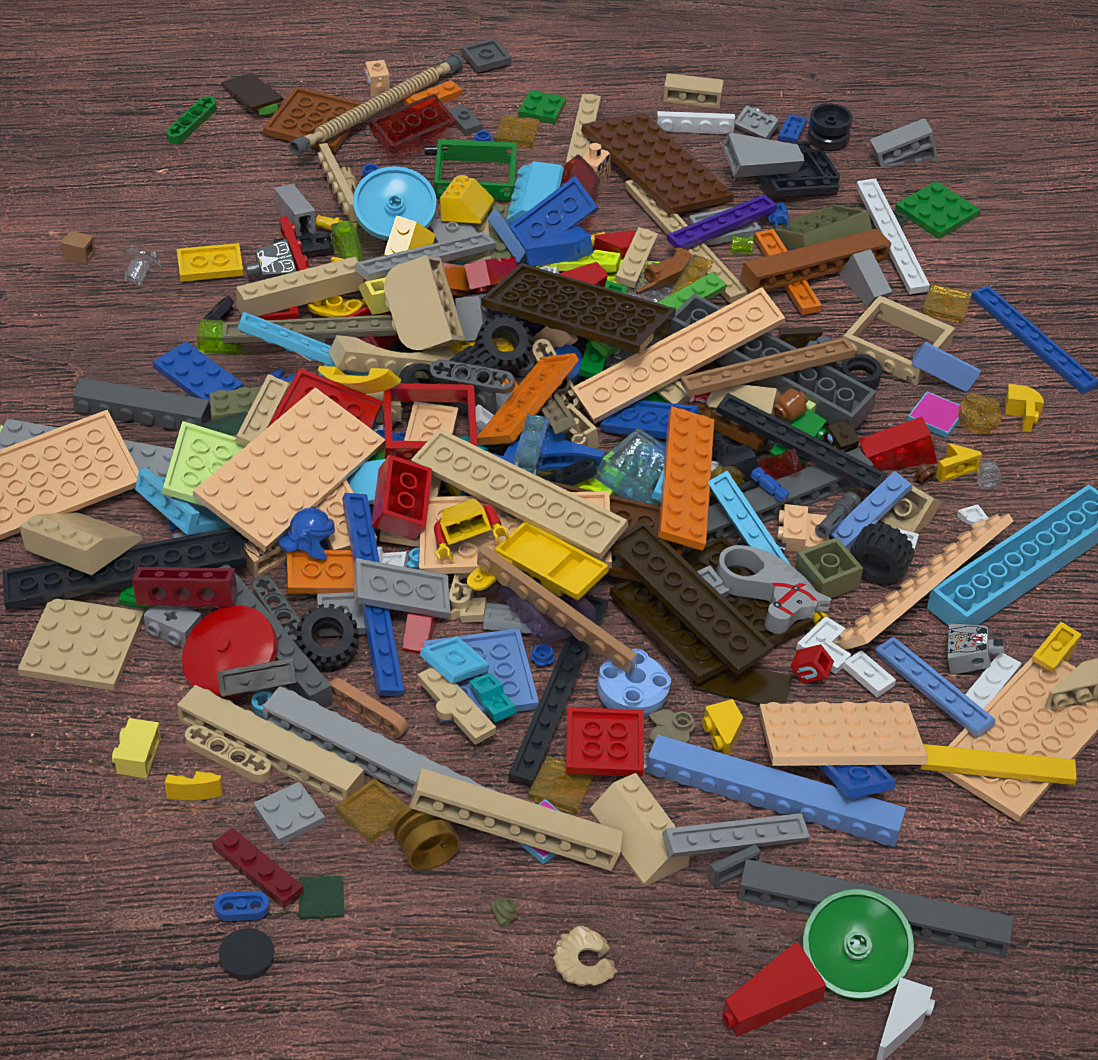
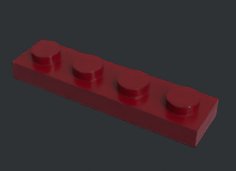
(258, 867)

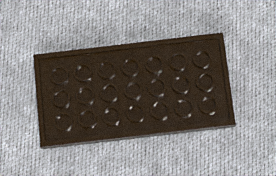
(579, 308)

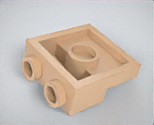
(799, 528)

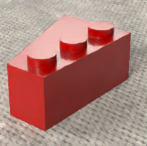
(487, 273)

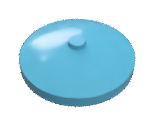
(391, 194)

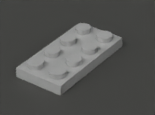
(401, 588)

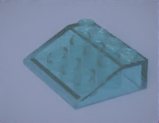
(633, 467)

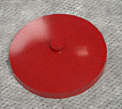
(227, 641)

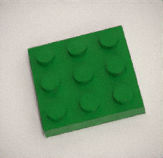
(937, 209)

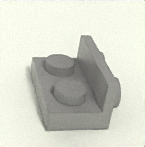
(757, 123)

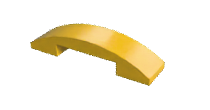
(376, 381)

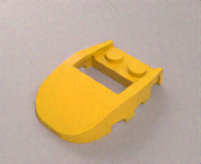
(336, 305)

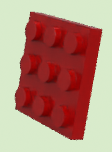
(605, 741)

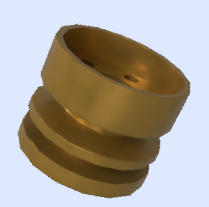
(425, 838)

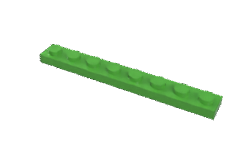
(705, 287)

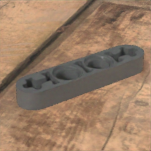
(472, 377)
(278, 611)

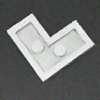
(826, 634)

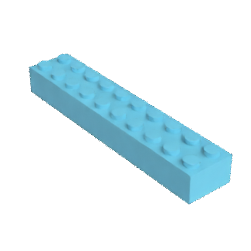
(1019, 562)

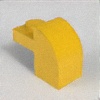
(1025, 403)

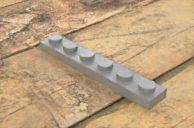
(735, 835)

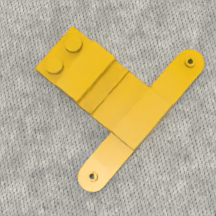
(548, 558)

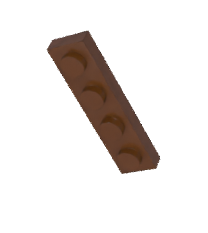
(731, 428)

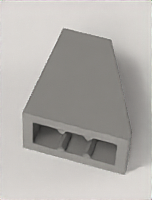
(865, 277)

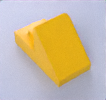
(958, 462)
(1057, 647)

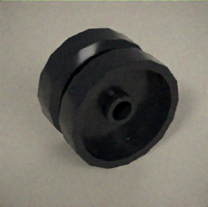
(830, 126)

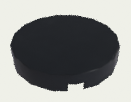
(246, 954)

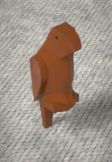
(665, 272)

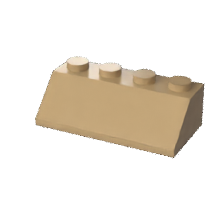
(634, 810)

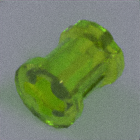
(742, 244)

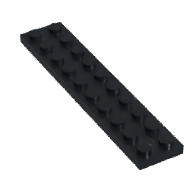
(54, 580)

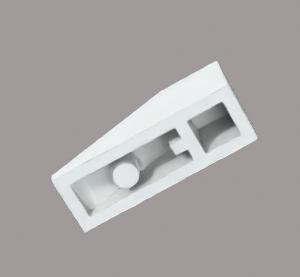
(906, 1015)

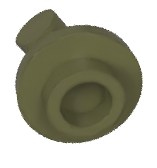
(504, 910)

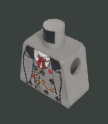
(971, 648)

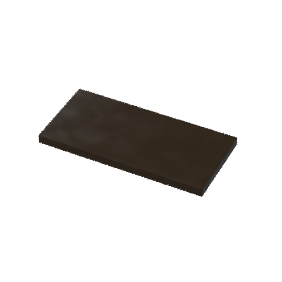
(252, 91)
(750, 686)

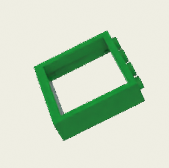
(478, 152)

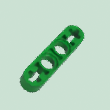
(178, 132)

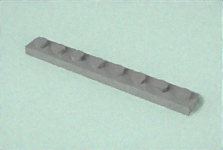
(447, 250)

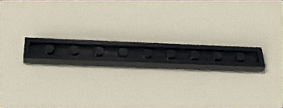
(553, 704)

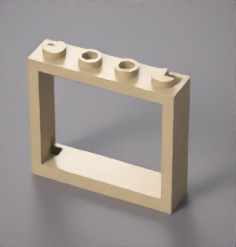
(906, 319)

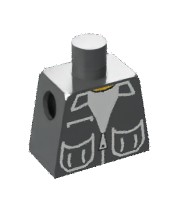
(272, 261)

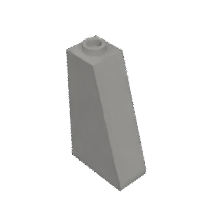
(761, 156)
(297, 209)

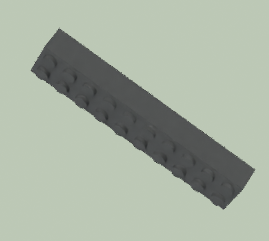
(833, 392)

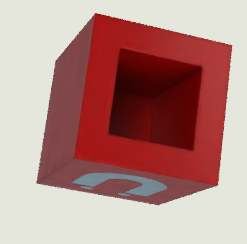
(812, 664)

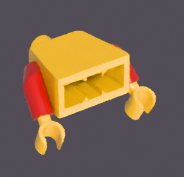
(464, 522)

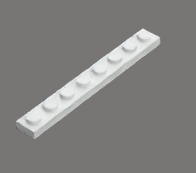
(887, 224)

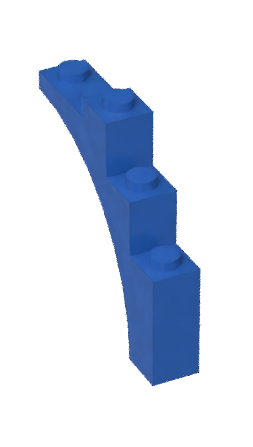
(558, 454)

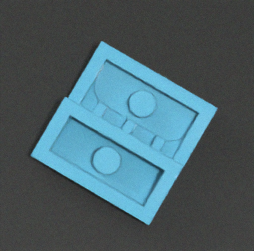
(365, 479)

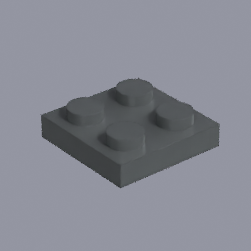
(486, 55)

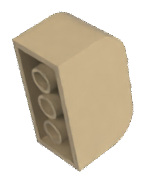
(422, 304)

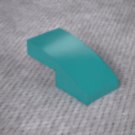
(492, 697)

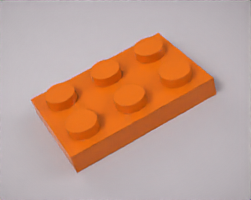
(320, 576)

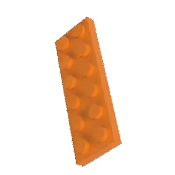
(527, 399)

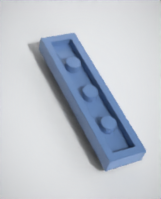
(872, 508)

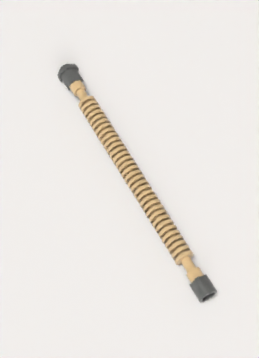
(377, 104)

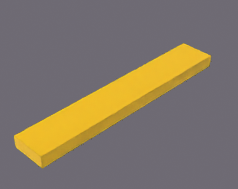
(1000, 764)

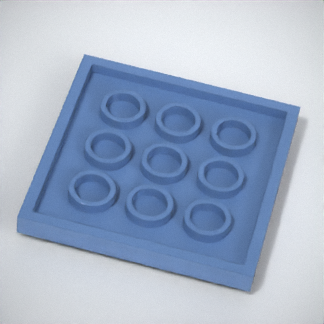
(507, 662)

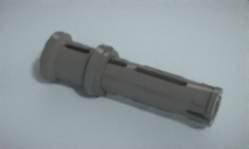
(840, 511)

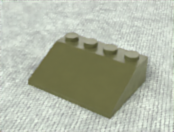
(823, 226)

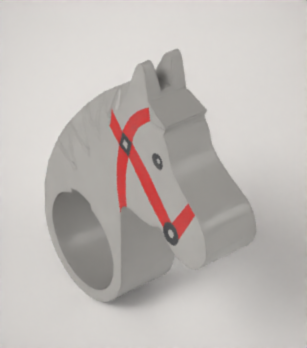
(774, 580)

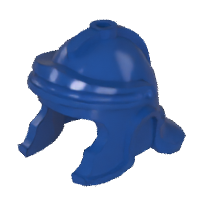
(308, 532)

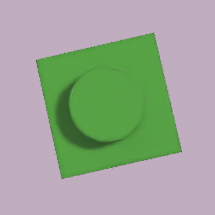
(268, 110)

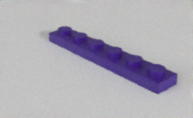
(721, 222)

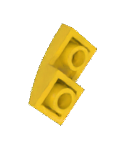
(199, 788)

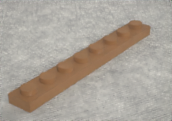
(767, 366)
(557, 609)

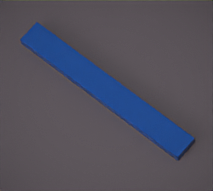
(1035, 339)

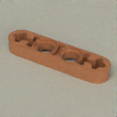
(368, 708)

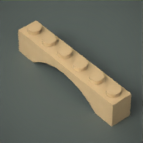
(359, 356)

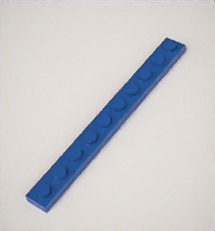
(376, 619)

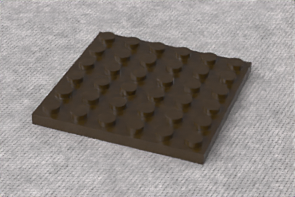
(675, 635)

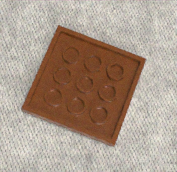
(306, 111)

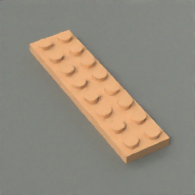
(423, 424)

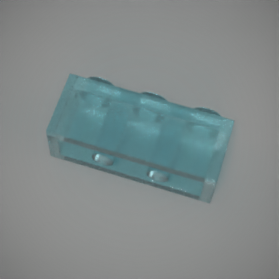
(532, 443)

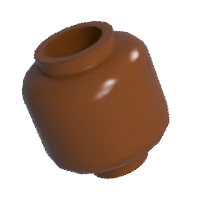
(790, 405)

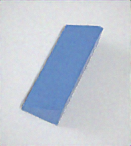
(507, 235)
(945, 366)

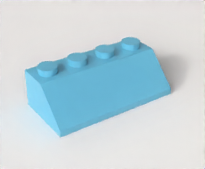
(532, 186)

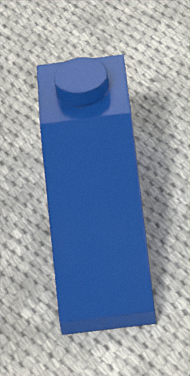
(560, 248)

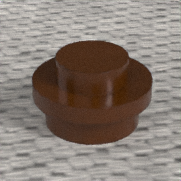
(925, 473)

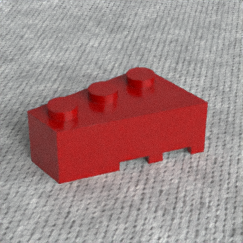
(900, 446)

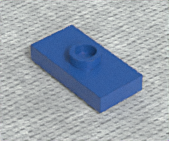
(792, 129)

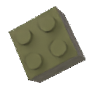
(829, 568)

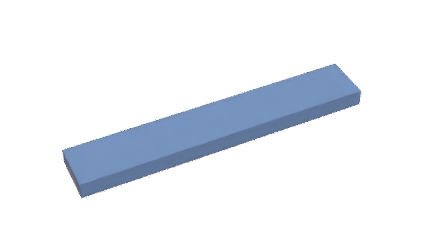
(935, 687)

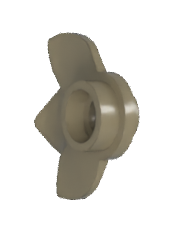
(672, 725)

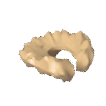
(567, 959)

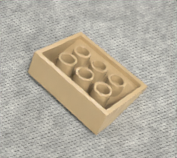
(76, 540)

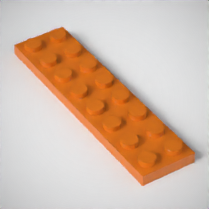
(686, 478)

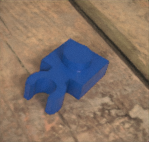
(779, 215)

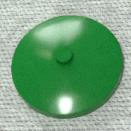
(859, 944)

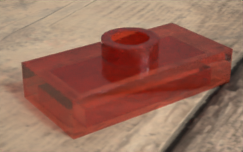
(781, 464)

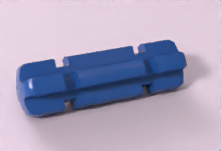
(770, 484)

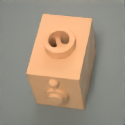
(377, 77)

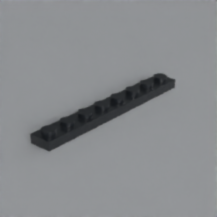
(804, 443)

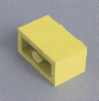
(137, 748)

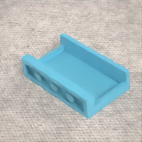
(186, 515)

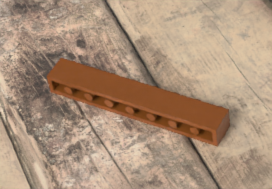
(811, 260)

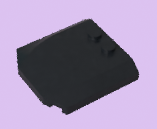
(813, 178)

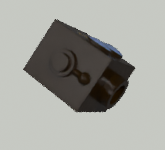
(841, 436)

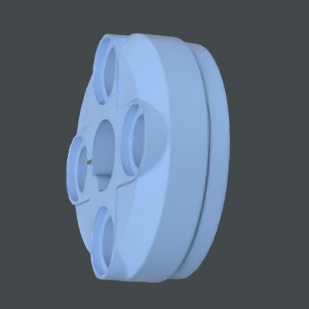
(641, 689)

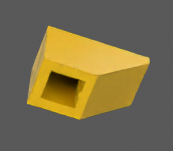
(723, 724)

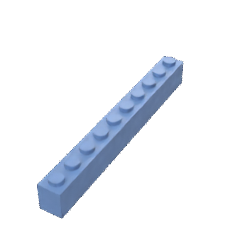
(775, 790)

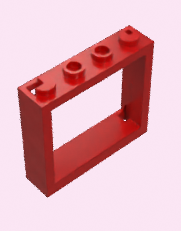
(424, 393)

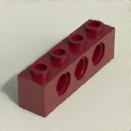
(174, 580)

